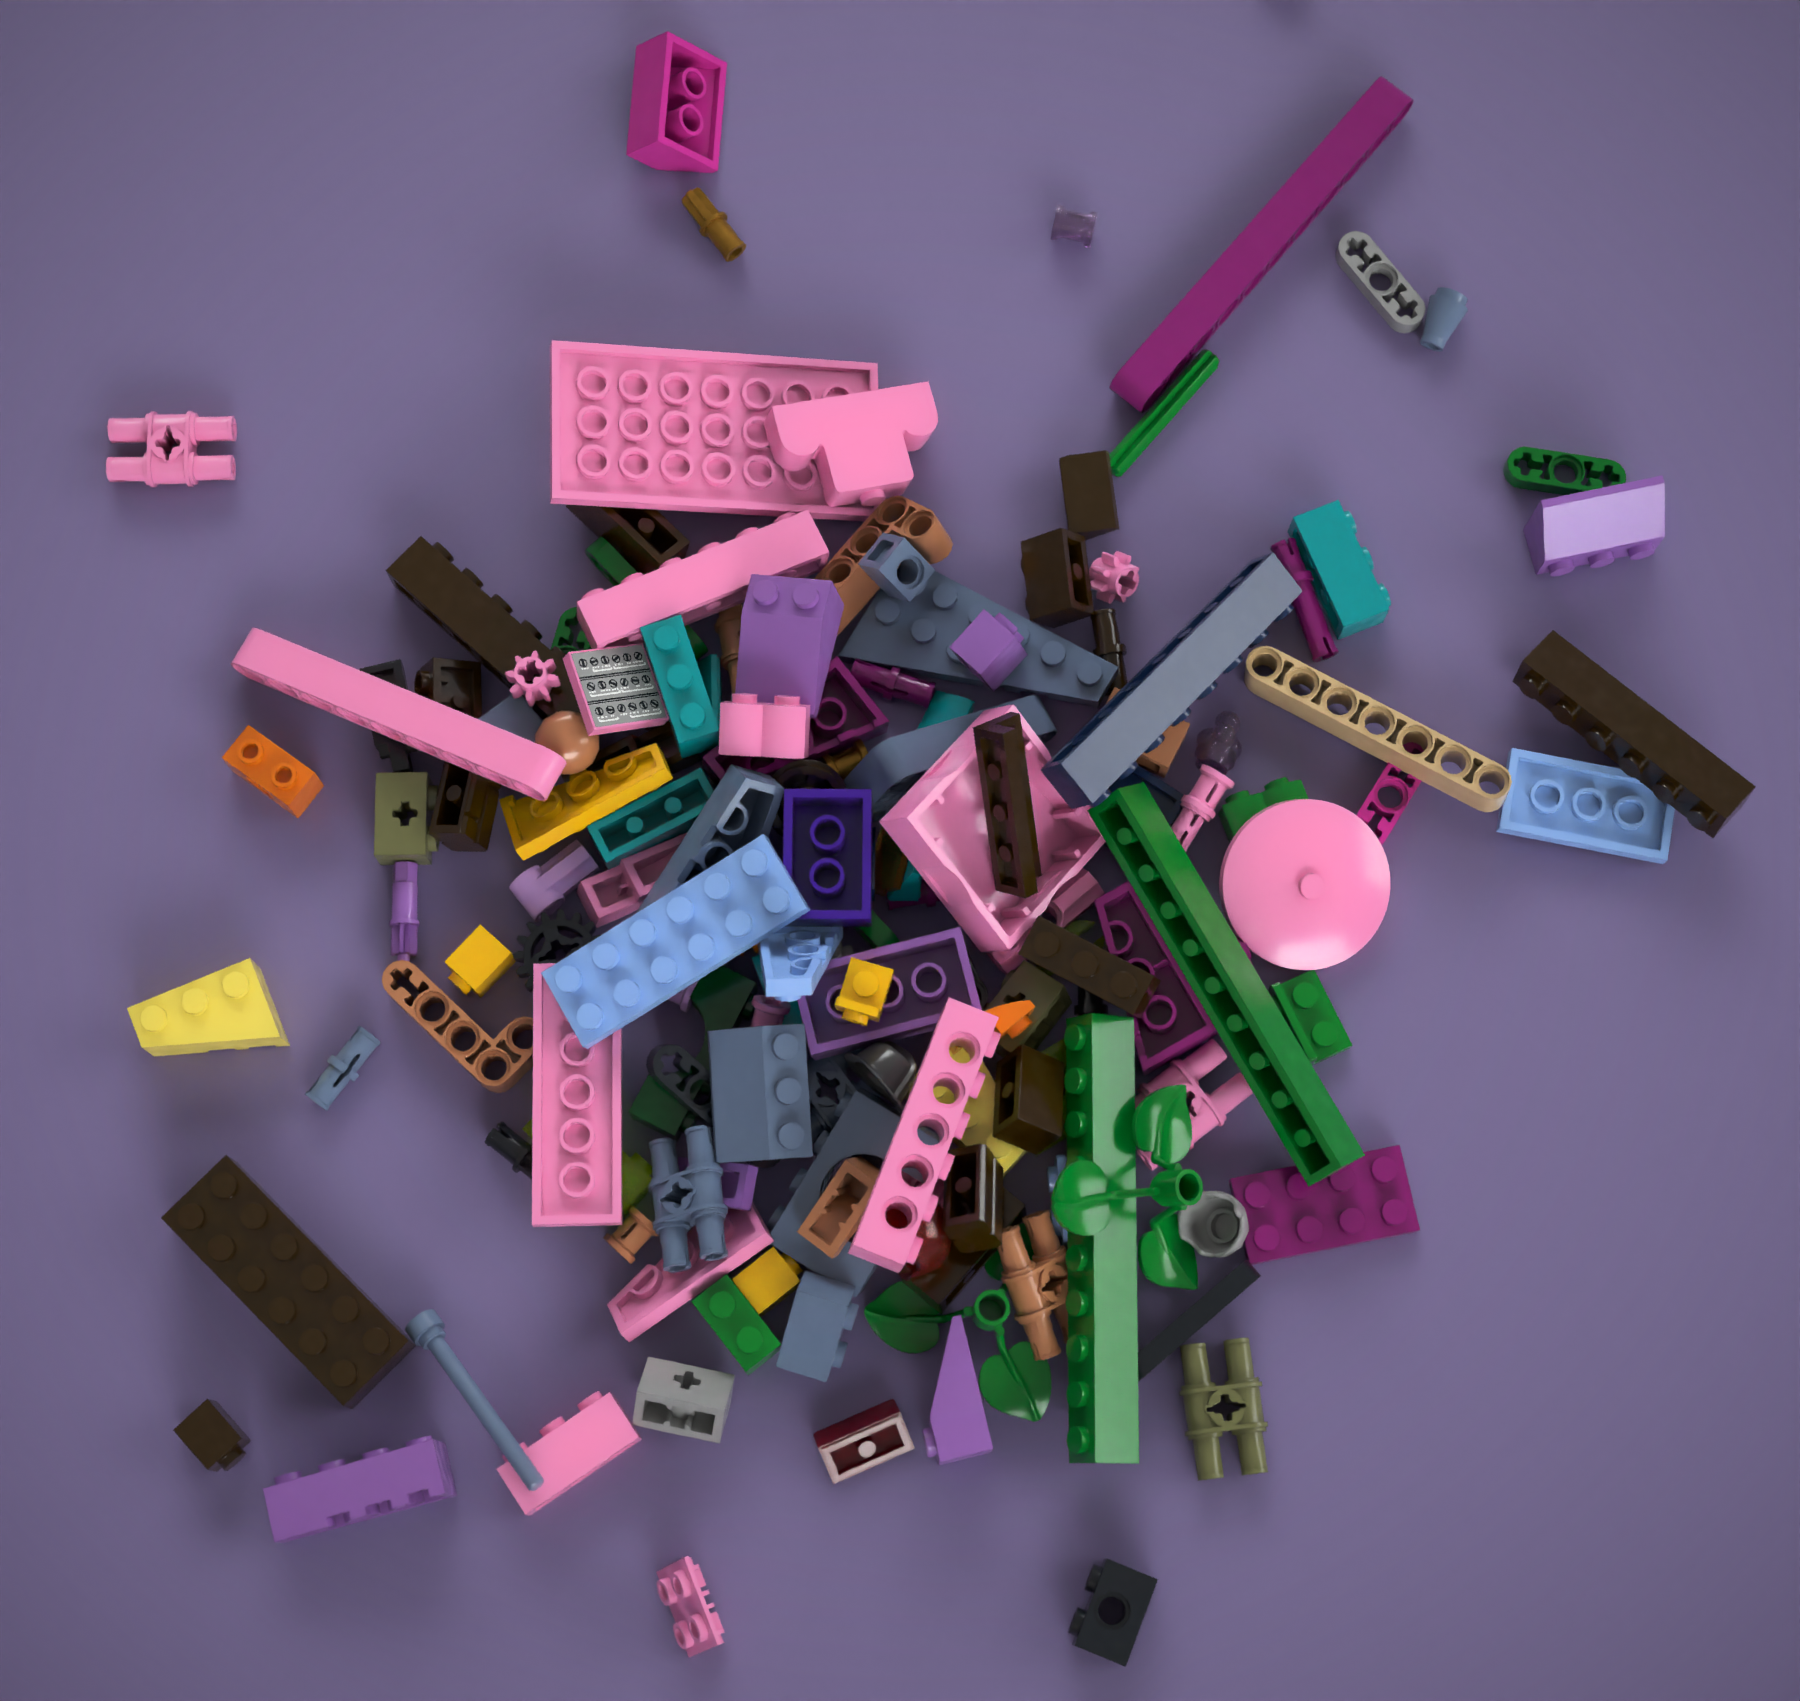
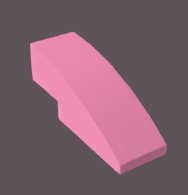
(626, 885)

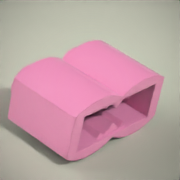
(764, 728)

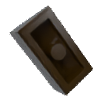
(1089, 493)

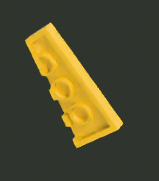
(583, 799)

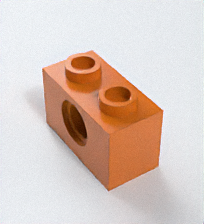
(273, 771)

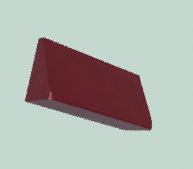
(863, 1441)

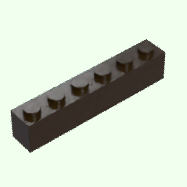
(476, 619)
(1633, 734)

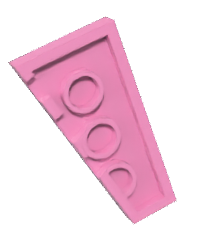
(658, 1293)

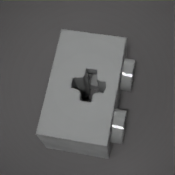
(683, 1399)

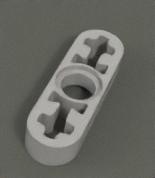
(1382, 265)

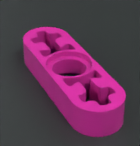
(1384, 827)

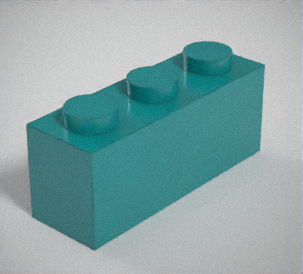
(1340, 569)
(681, 686)
(651, 818)

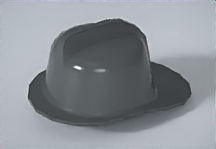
(885, 1069)

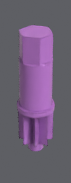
(404, 910)

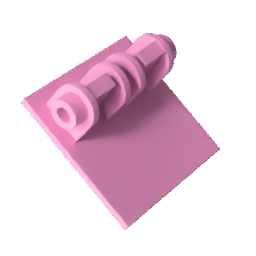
(681, 1590)

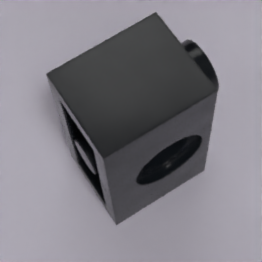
(1132, 1591)

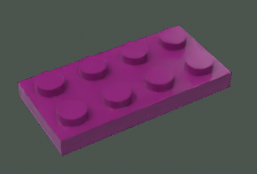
(1348, 1208)

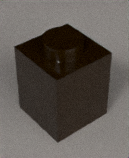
(213, 1436)

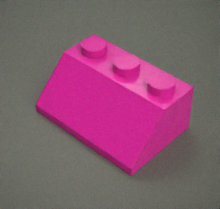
(676, 106)

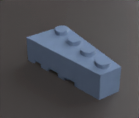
(732, 817)

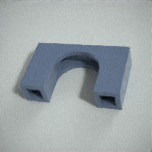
(862, 1128)

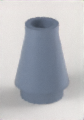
(1442, 317)

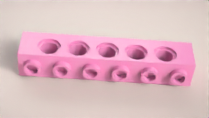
(875, 1238)

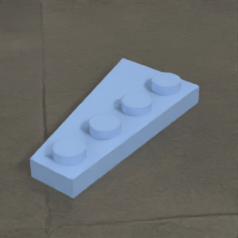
(796, 960)

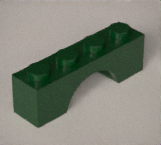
(722, 1002)

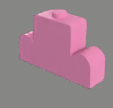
(855, 440)

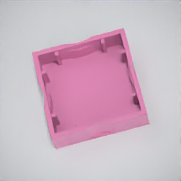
(947, 840)

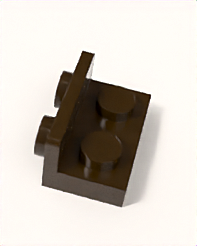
(452, 684)

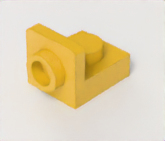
(864, 991)

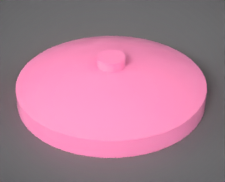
(1304, 884)

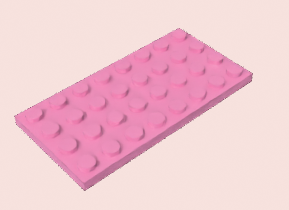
(686, 429)

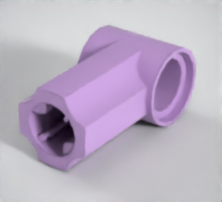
(546, 886)

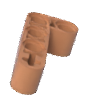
(893, 516)
(456, 1022)

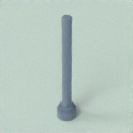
(428, 1332)

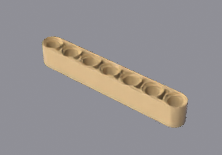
(1384, 746)

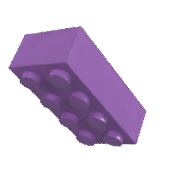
(923, 979)

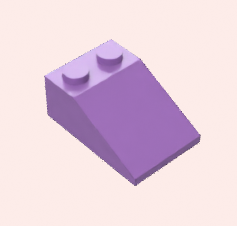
(787, 638)
(957, 1413)

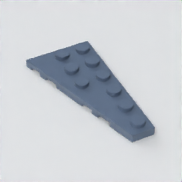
(921, 631)

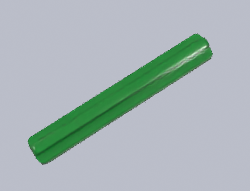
(1162, 412)

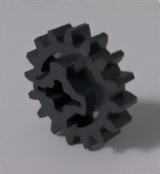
(553, 941)

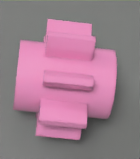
(1114, 577)
(525, 671)

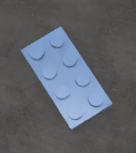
(1584, 807)

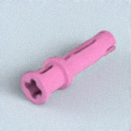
(1200, 804)

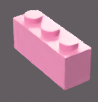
(572, 1450)

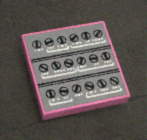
(615, 689)

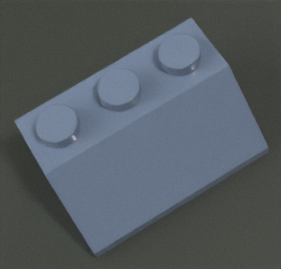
(760, 1093)

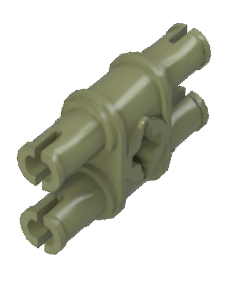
(1240, 1390)

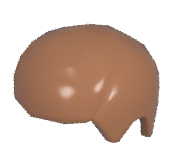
(567, 736)

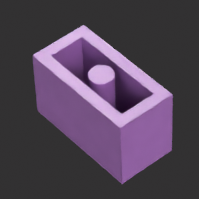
(990, 648)

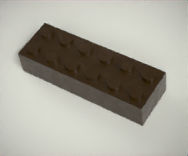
(288, 1282)

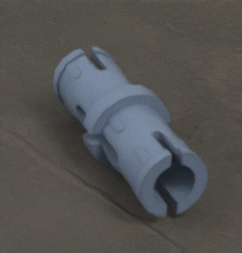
(343, 1068)

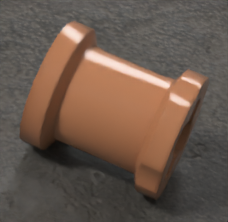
(631, 1235)

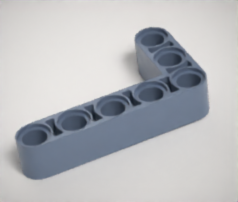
(903, 759)

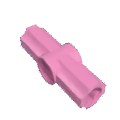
(1066, 906)

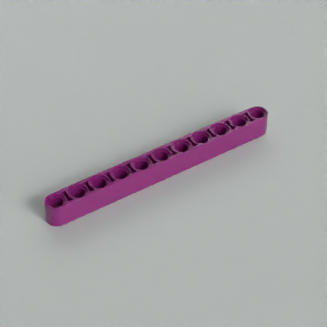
(1261, 245)

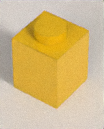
(479, 962)
(768, 1280)

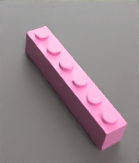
(703, 582)

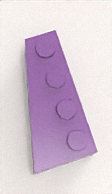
(359, 1490)

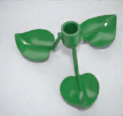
(1080, 1194)
(1007, 1381)

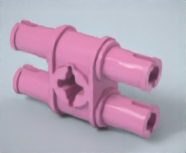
(183, 463)
(1205, 1109)

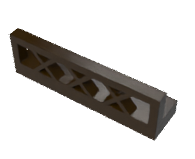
(1008, 805)

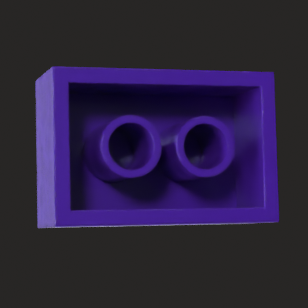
(830, 854)

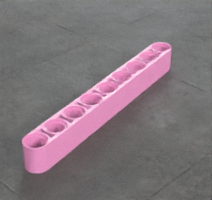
(399, 714)

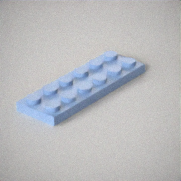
(675, 941)

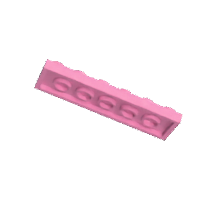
(574, 1120)

